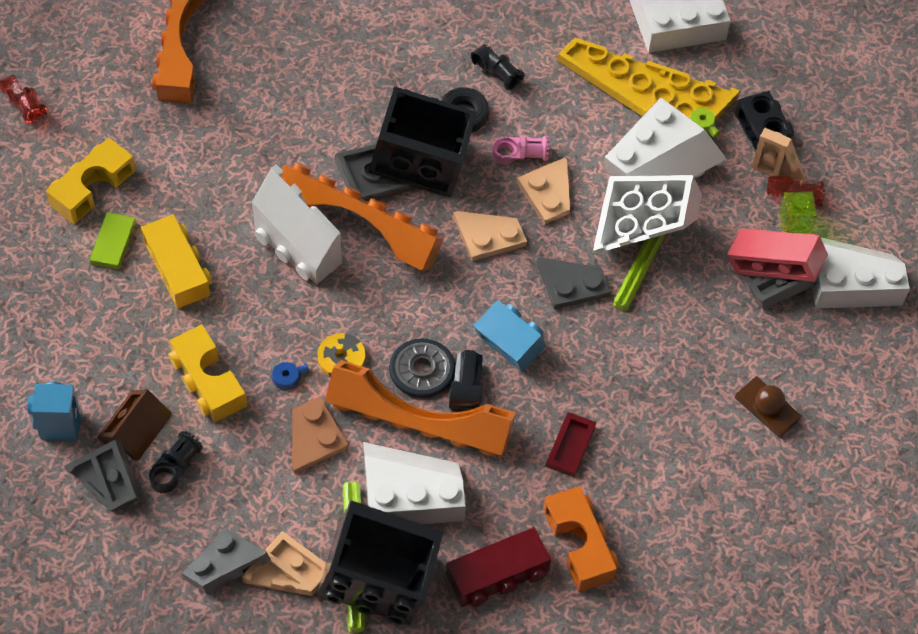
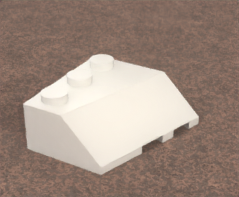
(680, 22)
(664, 145)
(646, 208)
(294, 229)
(859, 278)
(413, 485)

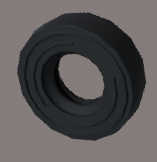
(472, 97)

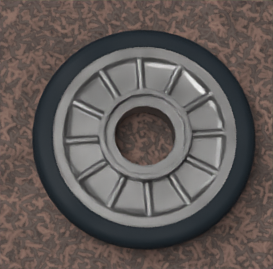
(422, 384)

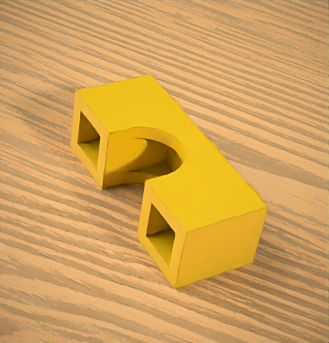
(105, 163)
(218, 394)

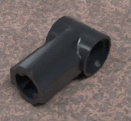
(466, 387)

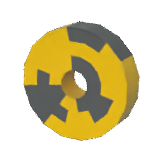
(339, 344)

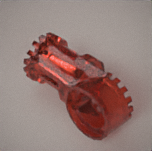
(23, 98)
(781, 184)

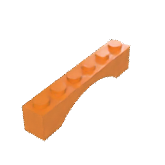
(176, 72)
(408, 241)
(359, 390)

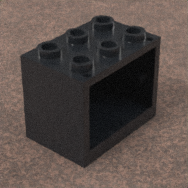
(422, 142)
(380, 563)

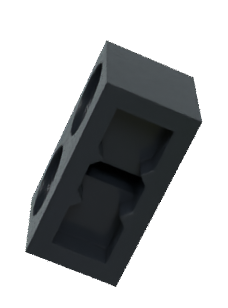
(761, 112)

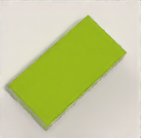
(112, 241)

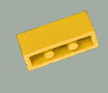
(176, 260)

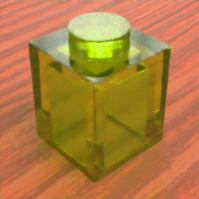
(797, 212)

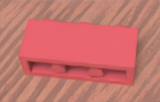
(777, 254)

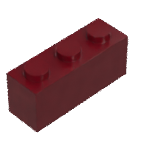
(498, 568)

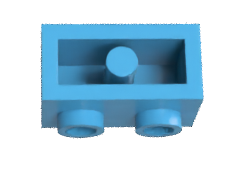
(510, 335)
(55, 411)

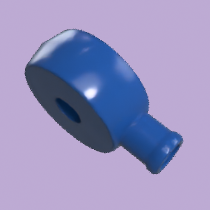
(293, 373)

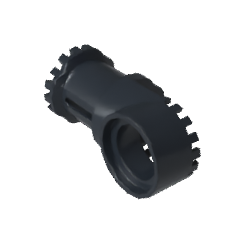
(497, 66)
(174, 461)

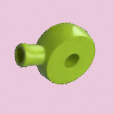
(706, 120)

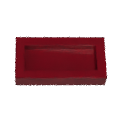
(571, 444)

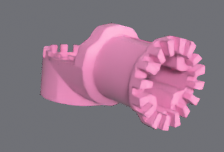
(521, 149)

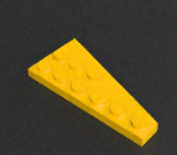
(643, 84)

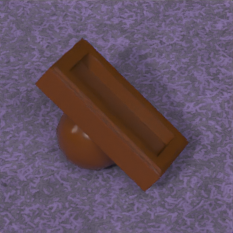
(768, 405)

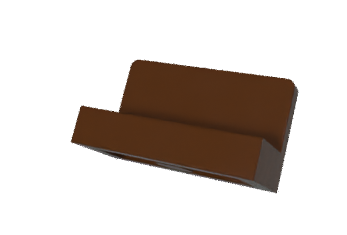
(136, 422)

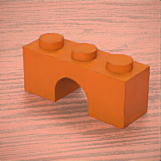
(573, 513)

